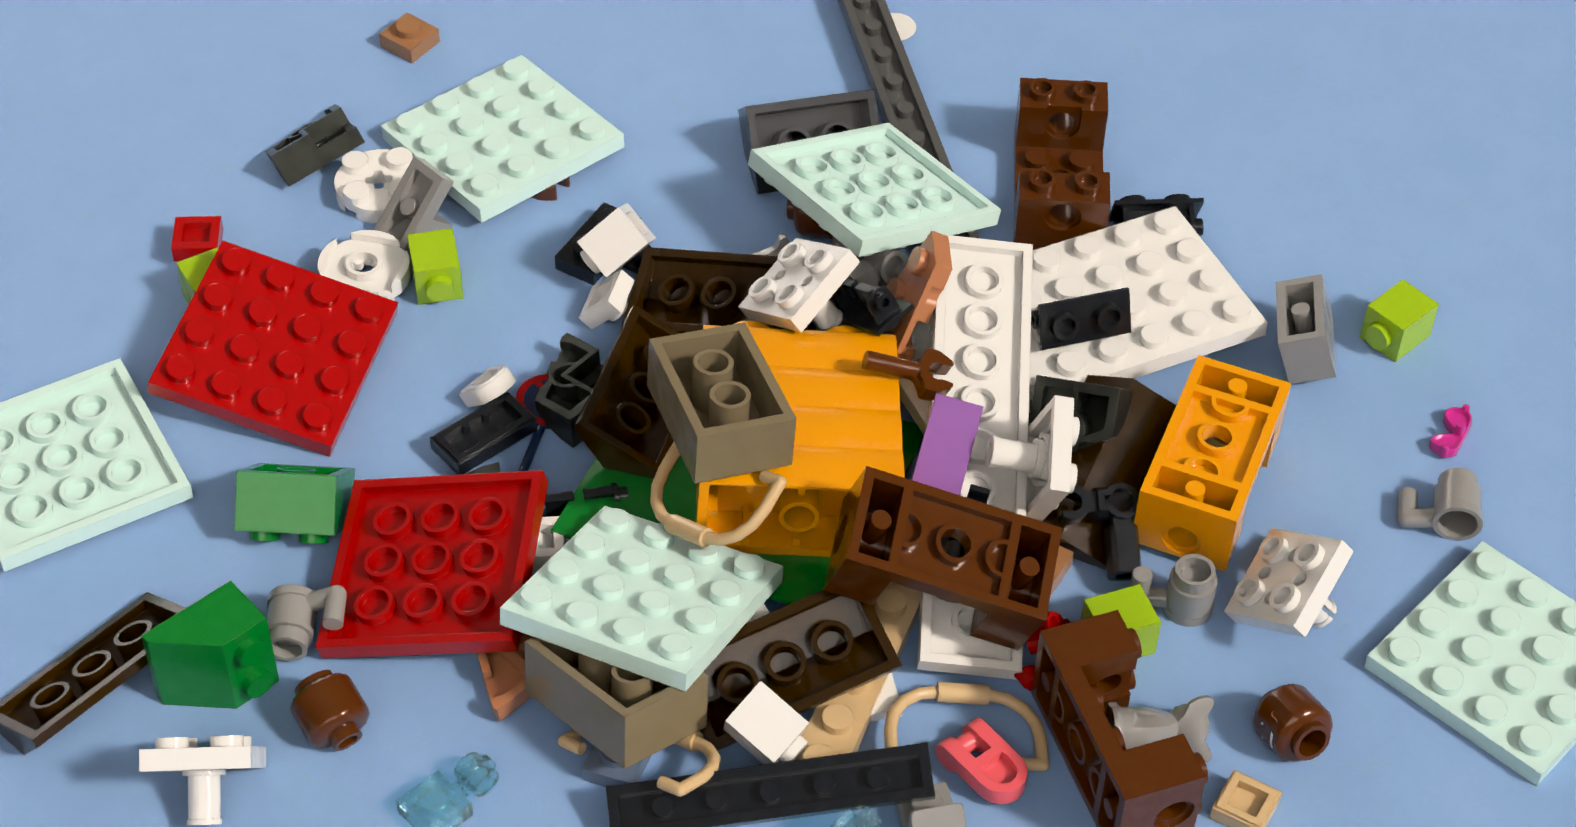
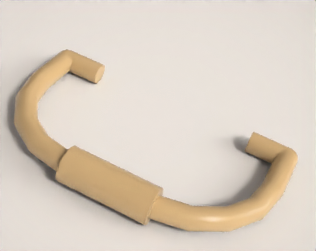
(701, 534)
(971, 694)
(694, 742)

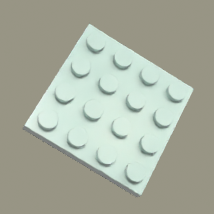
(504, 136)
(873, 188)
(80, 463)
(642, 598)
(1491, 661)

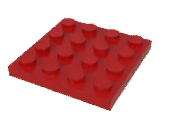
(274, 348)
(434, 563)

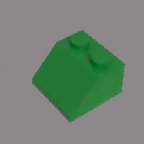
(292, 501)
(212, 652)

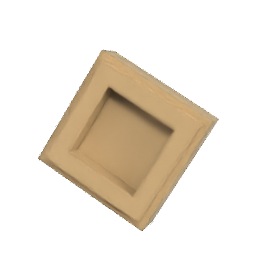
(1245, 802)

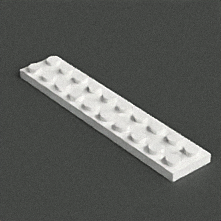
(986, 332)

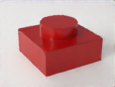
(195, 235)

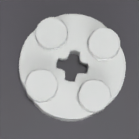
(360, 172)
(368, 247)

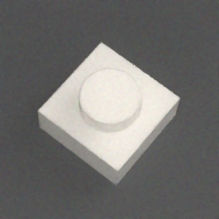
(607, 300)

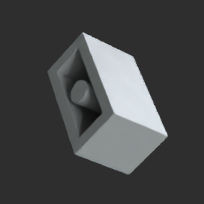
(1305, 329)

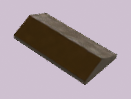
(696, 286)
(620, 414)
(1114, 461)
(802, 654)
(81, 675)

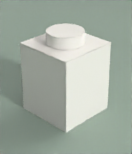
(615, 241)
(767, 726)

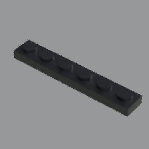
(780, 790)

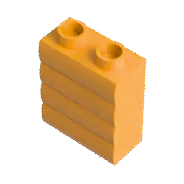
(842, 425)

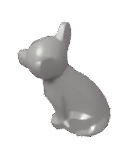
(1151, 724)

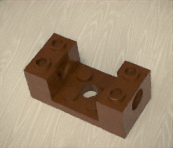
(1059, 160)
(894, 535)
(1074, 678)

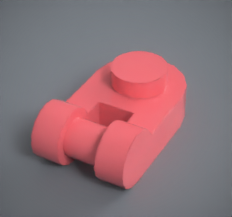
(996, 774)

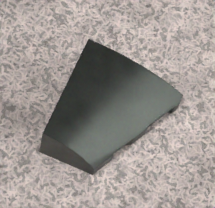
(314, 145)
(568, 387)
(1098, 407)

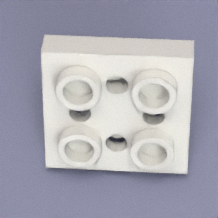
(801, 287)
(1043, 457)
(1290, 583)
(203, 768)

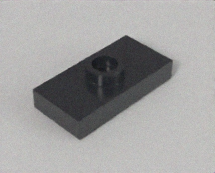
(483, 433)

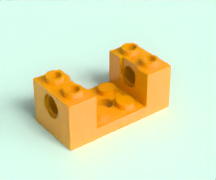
(1210, 461)

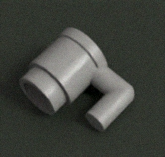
(1456, 506)
(1189, 590)
(294, 613)

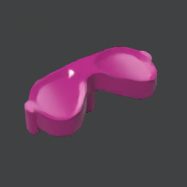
(1458, 424)

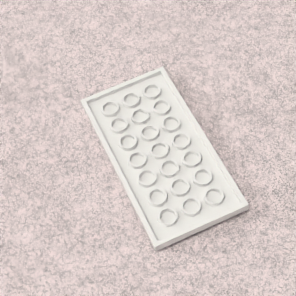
(1178, 303)

